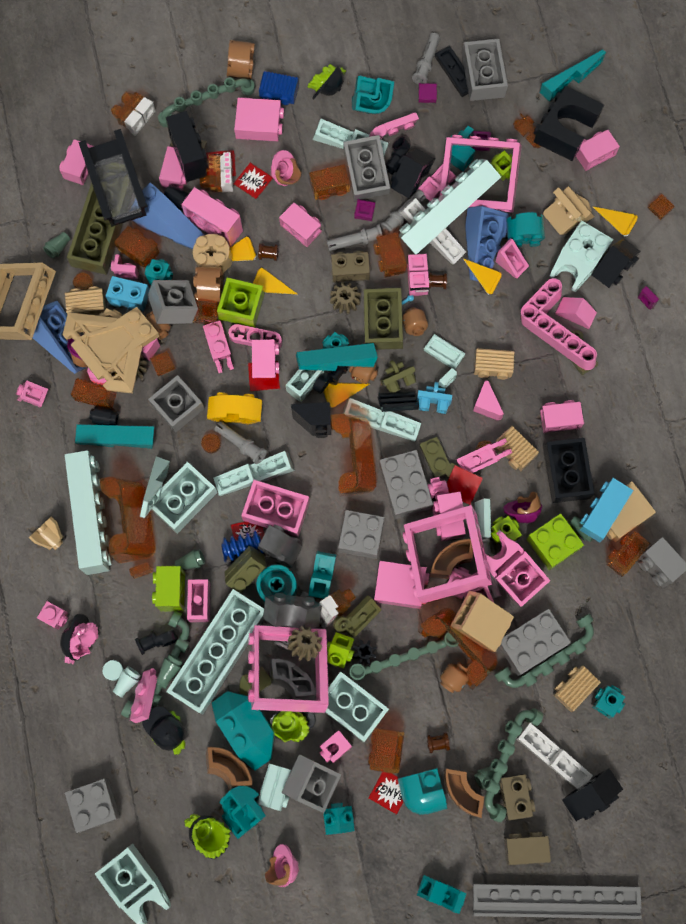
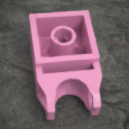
(511, 563)

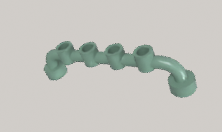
(247, 88)
(180, 646)
(546, 666)
(358, 671)
(500, 766)

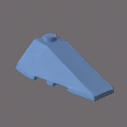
(166, 219)
(484, 233)
(50, 334)

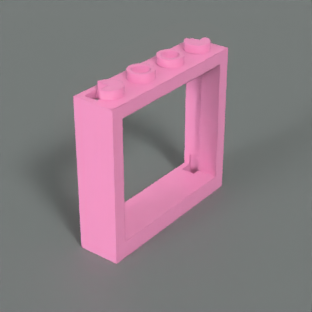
(490, 143)
(460, 586)
(282, 634)

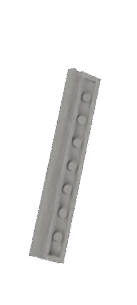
(557, 901)

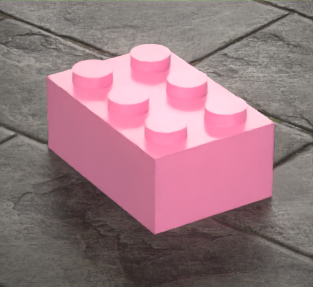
(212, 215)
(277, 506)

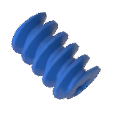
(237, 547)

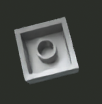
(172, 302)
(176, 403)
(361, 534)
(662, 563)
(311, 783)
(92, 805)

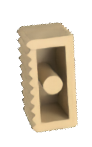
(85, 301)
(494, 363)
(522, 451)
(576, 688)

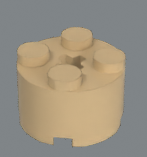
(212, 245)

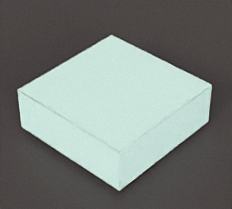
(447, 379)

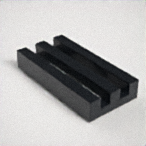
(398, 401)

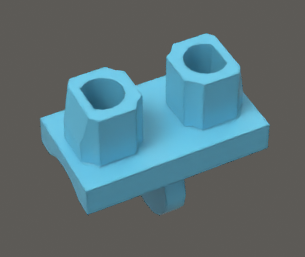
(436, 396)

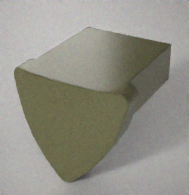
(264, 682)

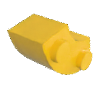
(234, 408)

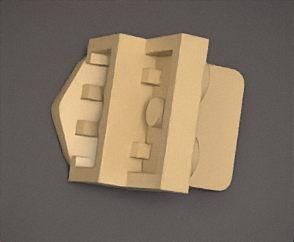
(568, 210)

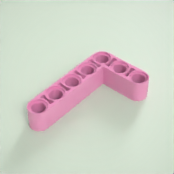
(553, 328)

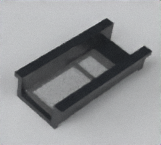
(114, 180)

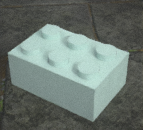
(183, 497)
(354, 707)

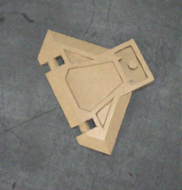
(111, 345)

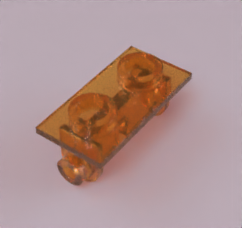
(524, 126)

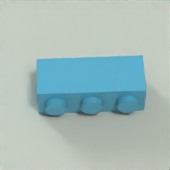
(605, 509)

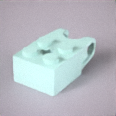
(577, 259)
(133, 891)

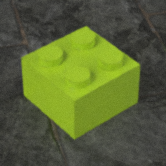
(240, 302)
(554, 542)
(169, 588)

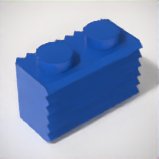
(279, 87)

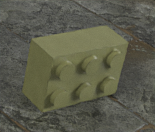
(383, 318)

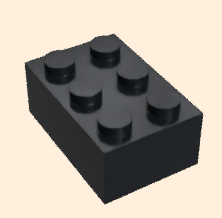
(187, 146)
(568, 470)

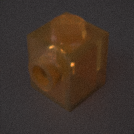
(206, 312)

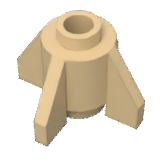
(48, 535)

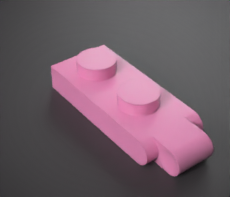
(144, 696)

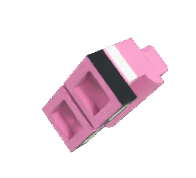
(418, 275)

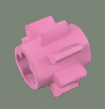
(437, 487)

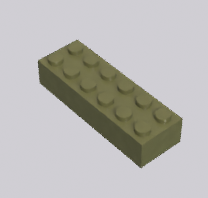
(93, 238)

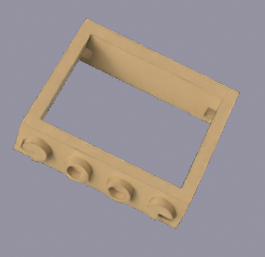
(33, 300)

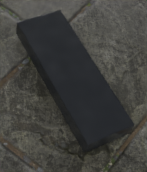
(453, 68)

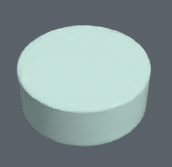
(112, 670)

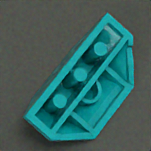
(244, 729)

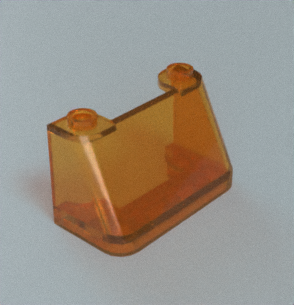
(363, 477)
(137, 538)
(482, 659)

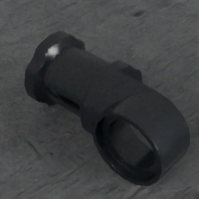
(400, 148)
(329, 377)
(151, 640)

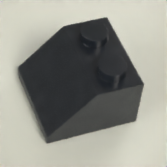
(313, 418)

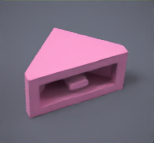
(511, 259)
(576, 311)
(488, 404)

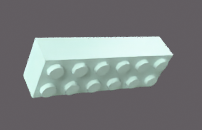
(449, 205)
(87, 513)
(216, 652)

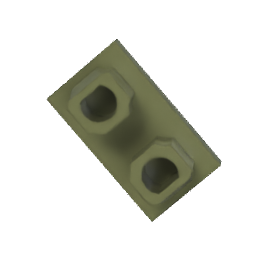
(406, 374)

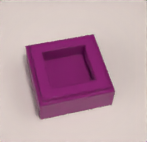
(427, 93)
(484, 136)
(364, 210)
(648, 298)

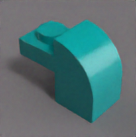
(463, 155)
(322, 575)
(441, 894)

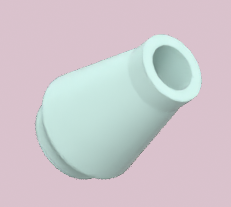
(126, 681)

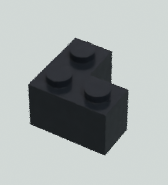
(411, 171)
(619, 258)
(593, 796)

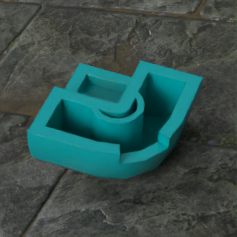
(372, 95)
(423, 792)
(241, 810)

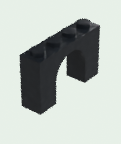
(567, 105)

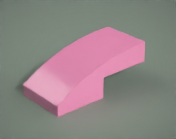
(432, 185)

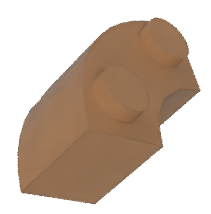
(450, 557)
(228, 767)
(462, 794)

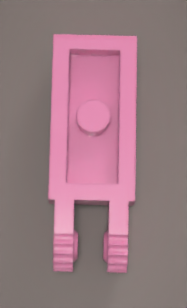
(393, 127)
(218, 344)
(482, 457)

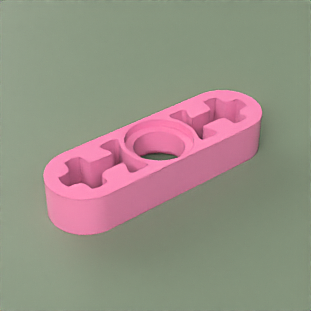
(251, 330)

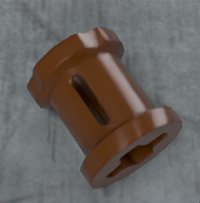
(268, 252)
(437, 280)
(438, 742)

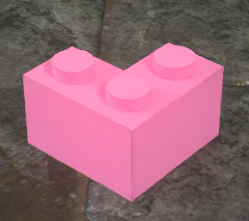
(446, 503)

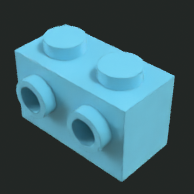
(127, 293)

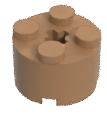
(240, 59)
(208, 283)

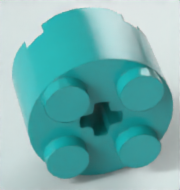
(526, 229)
(275, 574)

